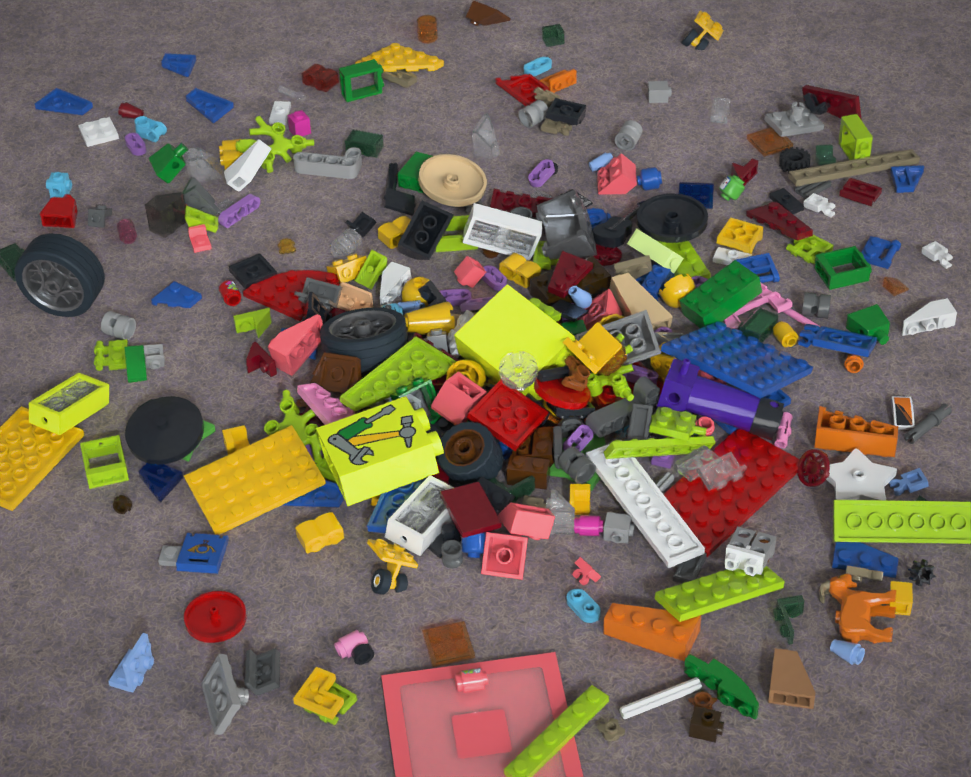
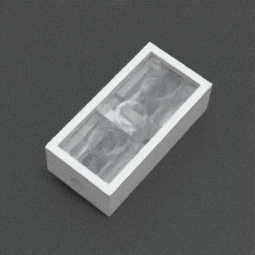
(502, 231)
(419, 517)

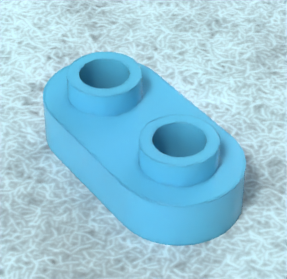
(538, 66)
(583, 605)

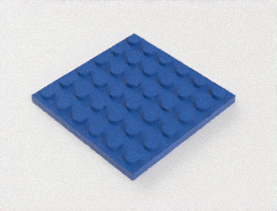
(738, 359)

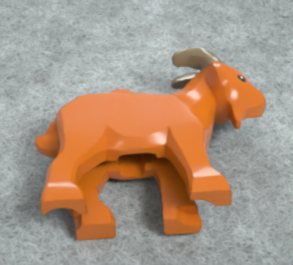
(857, 610)

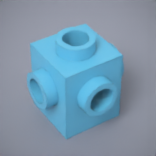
(58, 184)

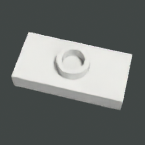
(279, 112)
(727, 256)

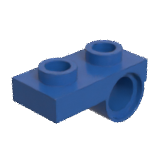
(656, 280)

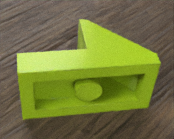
(196, 217)
(371, 269)
(253, 320)

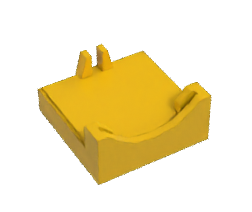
(740, 235)

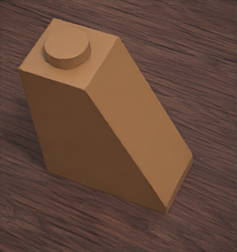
(790, 681)

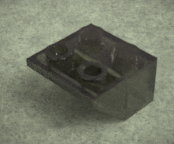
(166, 213)

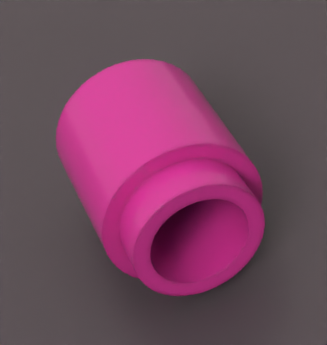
(588, 525)

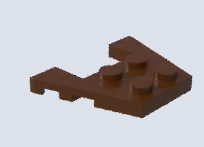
(335, 374)

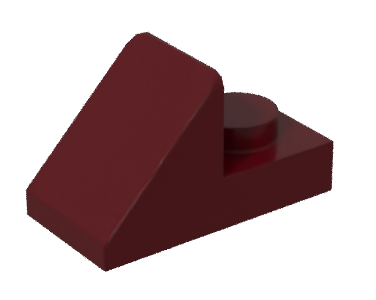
(745, 172)
(259, 358)

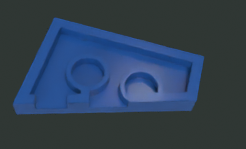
(64, 102)
(324, 496)
(864, 556)

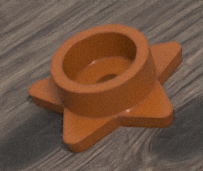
(703, 697)

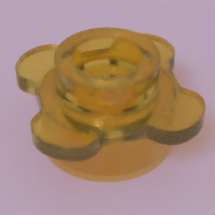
(286, 246)

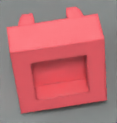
(585, 570)

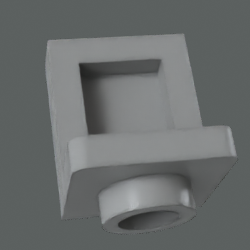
(154, 356)

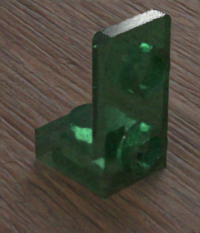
(520, 489)
(787, 608)

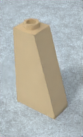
(634, 299)

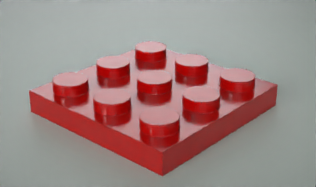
(508, 415)

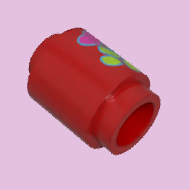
(230, 293)

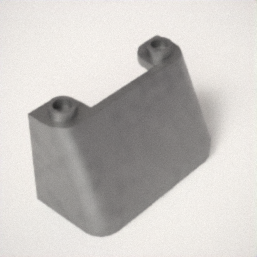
(566, 227)

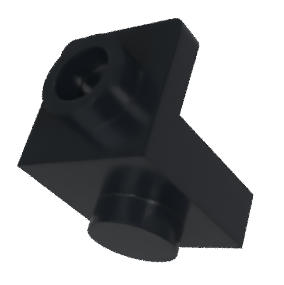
(812, 103)
(362, 224)

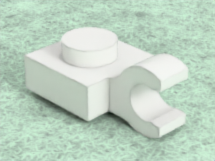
(818, 203)
(937, 252)

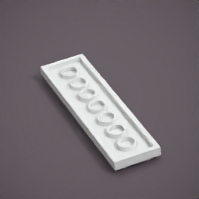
(647, 508)

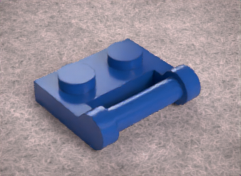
(875, 248)
(761, 264)

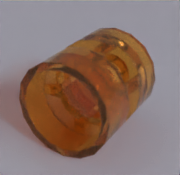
(427, 29)

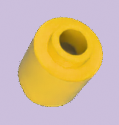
(785, 334)

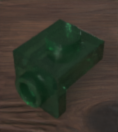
(825, 155)

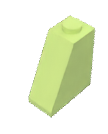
(656, 251)

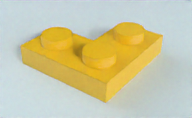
(315, 694)

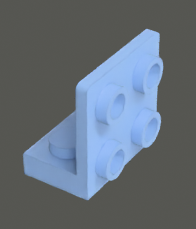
(133, 666)

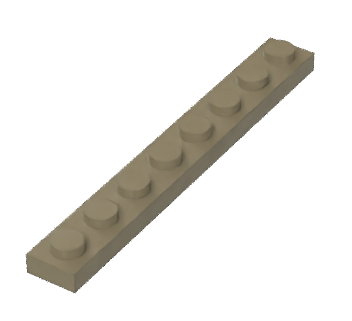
(853, 167)

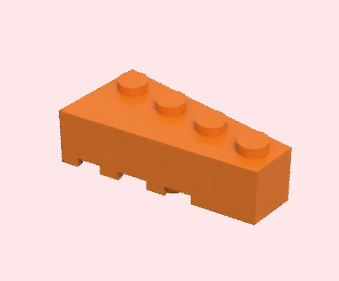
(847, 433)
(652, 629)

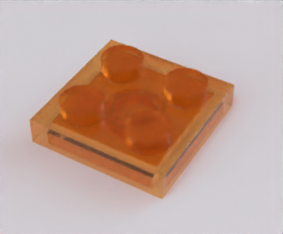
(448, 644)

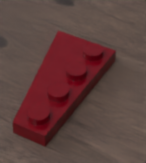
(509, 201)
(781, 219)

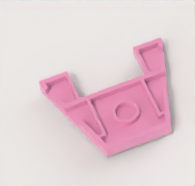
(774, 298)

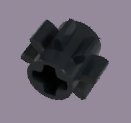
(926, 573)

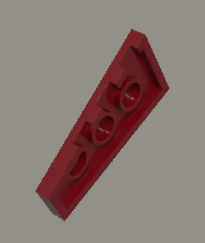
(841, 103)

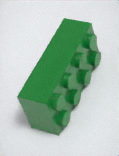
(721, 295)

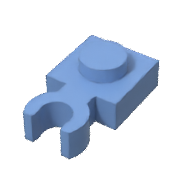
(910, 481)

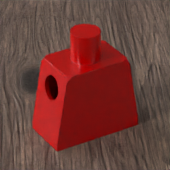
(60, 212)

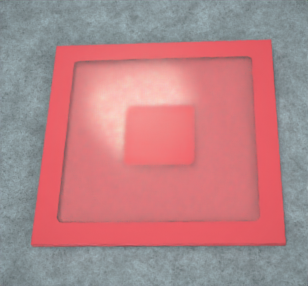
(480, 731)

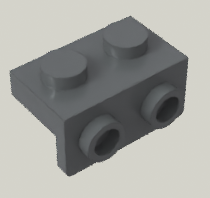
(262, 671)

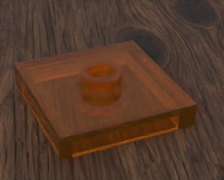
(769, 141)

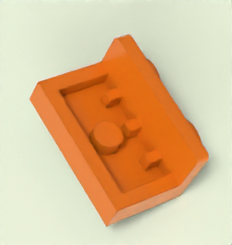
(560, 80)

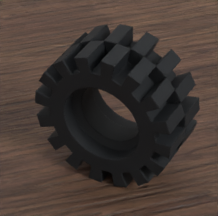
(794, 159)

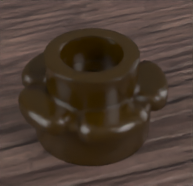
(122, 504)

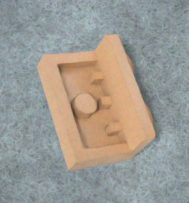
(354, 298)

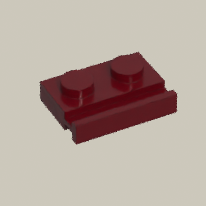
(860, 191)

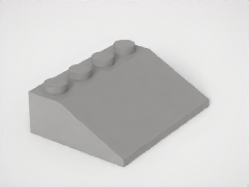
(637, 332)

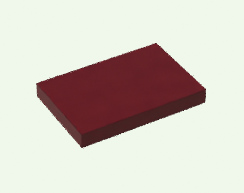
(470, 509)

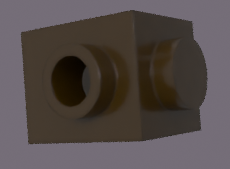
(706, 724)

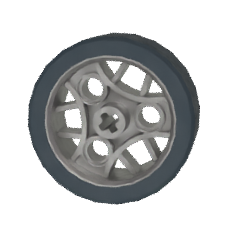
(59, 275)
(365, 334)

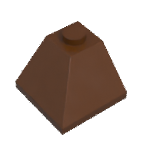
(485, 15)

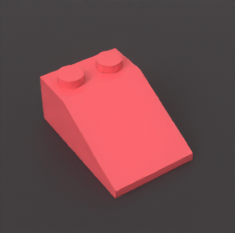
(296, 344)

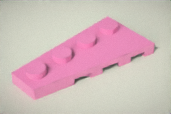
(323, 405)

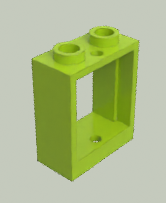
(857, 140)
(455, 242)
(105, 474)

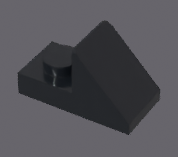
(431, 294)

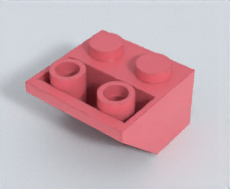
(617, 176)
(457, 398)
(527, 520)

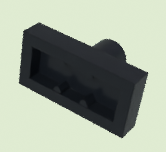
(449, 532)

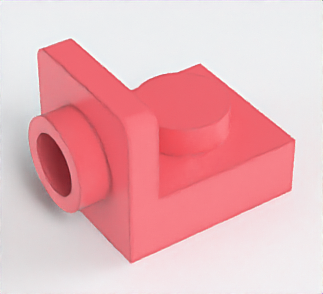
(199, 238)

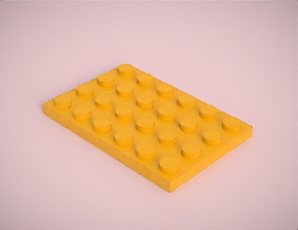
(29, 455)
(254, 480)

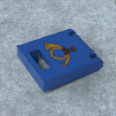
(202, 547)

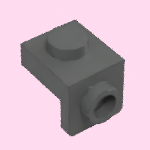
(97, 215)

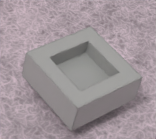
(169, 555)

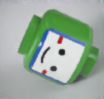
(732, 187)

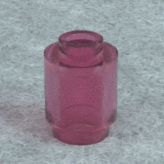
(127, 231)

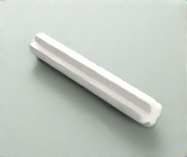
(660, 698)

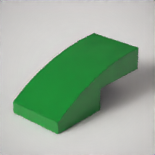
(135, 363)

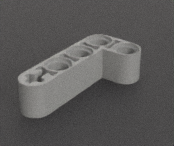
(329, 165)

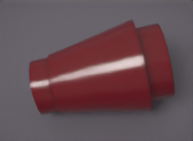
(129, 111)

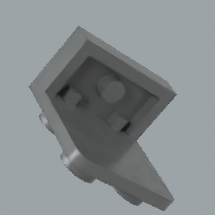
(198, 198)
(326, 292)

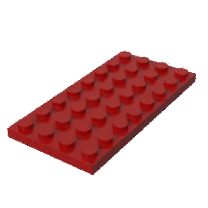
(718, 513)

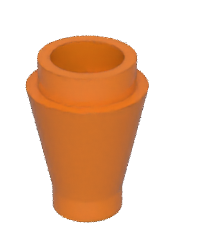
(853, 363)

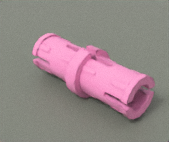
(784, 430)

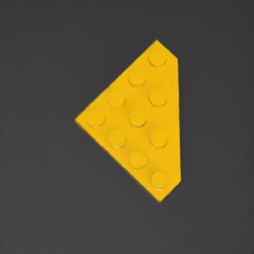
(401, 57)

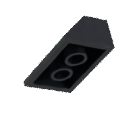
(424, 231)

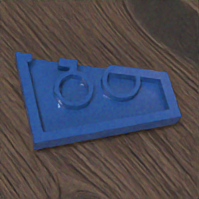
(208, 104)

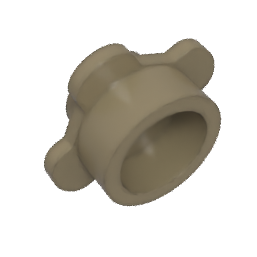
(611, 735)

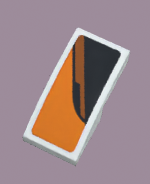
(902, 412)

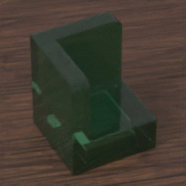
(553, 35)

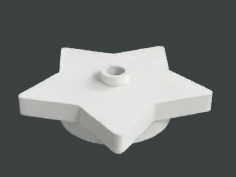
(859, 478)

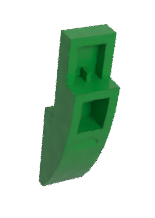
(730, 687)

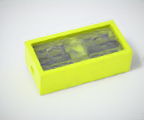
(68, 403)

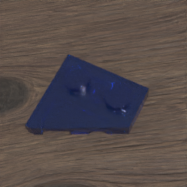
(160, 479)

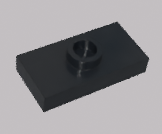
(786, 200)

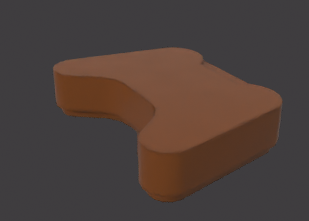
(578, 374)

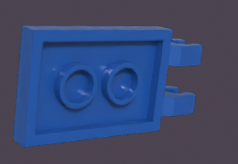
(837, 340)

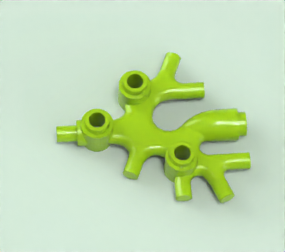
(280, 145)
(616, 379)
(307, 434)

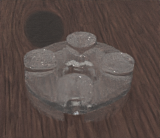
(518, 380)

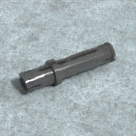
(933, 419)

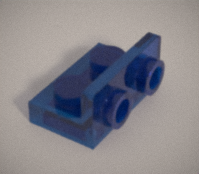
(700, 191)

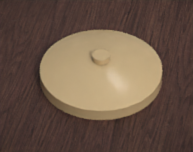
(452, 180)

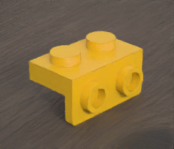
(348, 268)

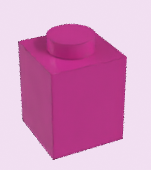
(299, 123)

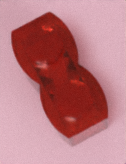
(320, 77)

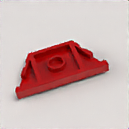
(521, 87)

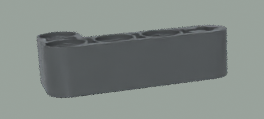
(619, 413)

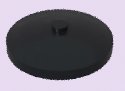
(672, 218)
(164, 430)

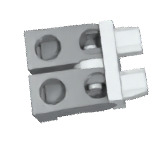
(749, 552)

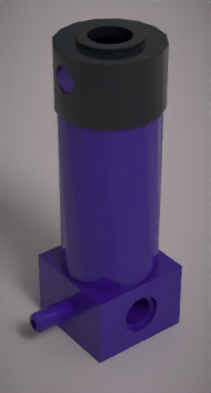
(720, 402)

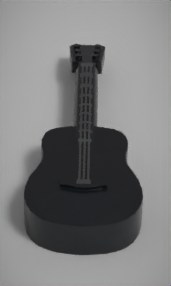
(615, 230)

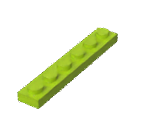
(656, 447)
(557, 734)

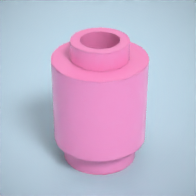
(348, 642)

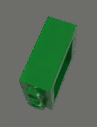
(356, 70)
(833, 280)
(427, 390)

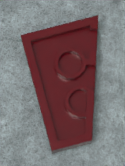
(568, 273)

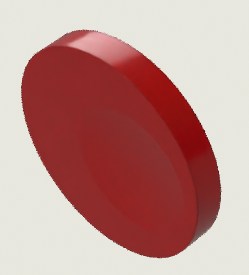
(562, 396)
(215, 616)

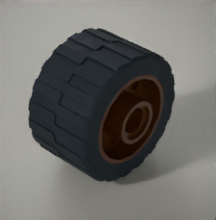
(470, 453)

